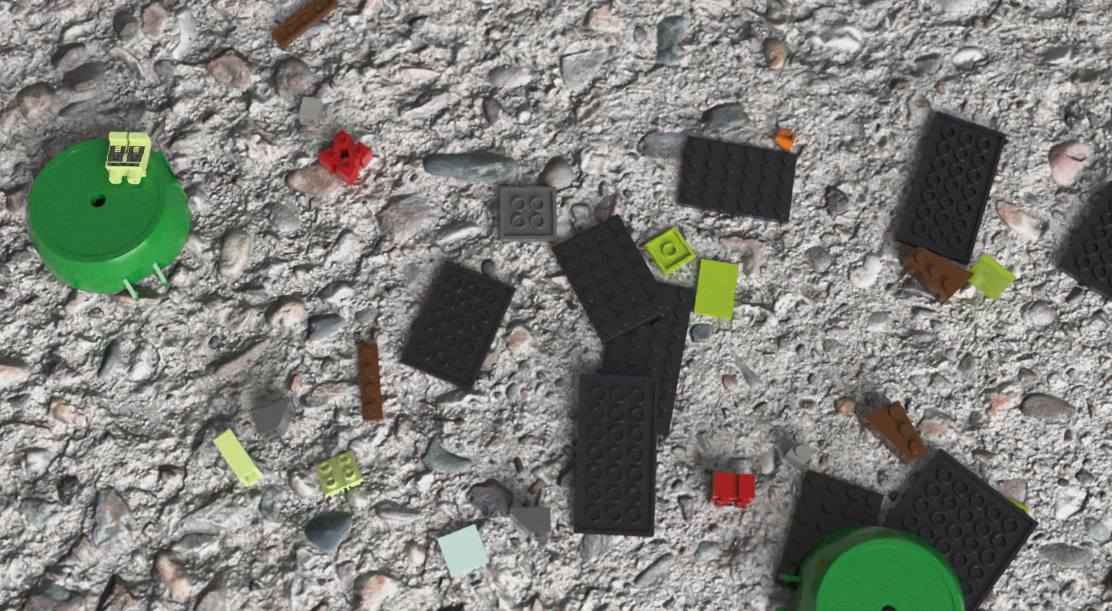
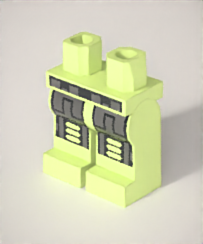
(128, 156)

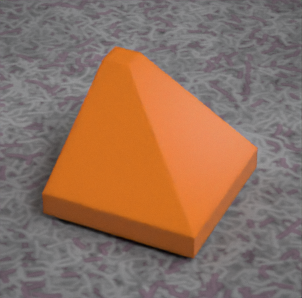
(785, 139)

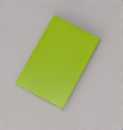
(990, 276)
(716, 289)

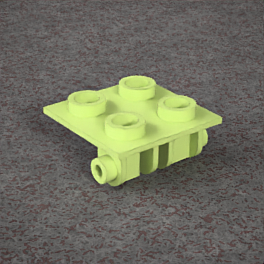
(338, 473)

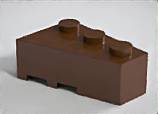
(936, 274)
(896, 432)

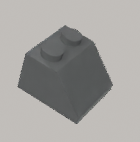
(274, 420)
(533, 522)

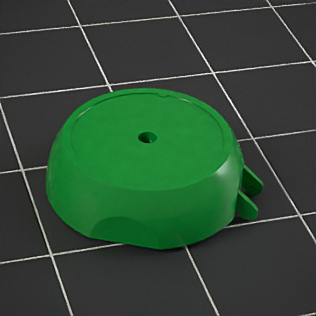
(110, 244)
(875, 568)

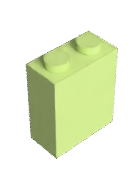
(237, 457)

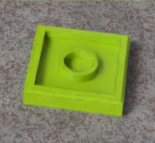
(669, 251)

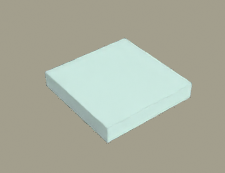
(463, 550)

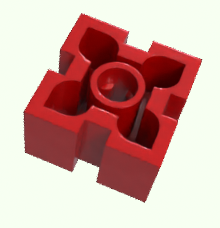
(345, 157)
(731, 489)

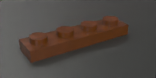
(303, 21)
(370, 382)

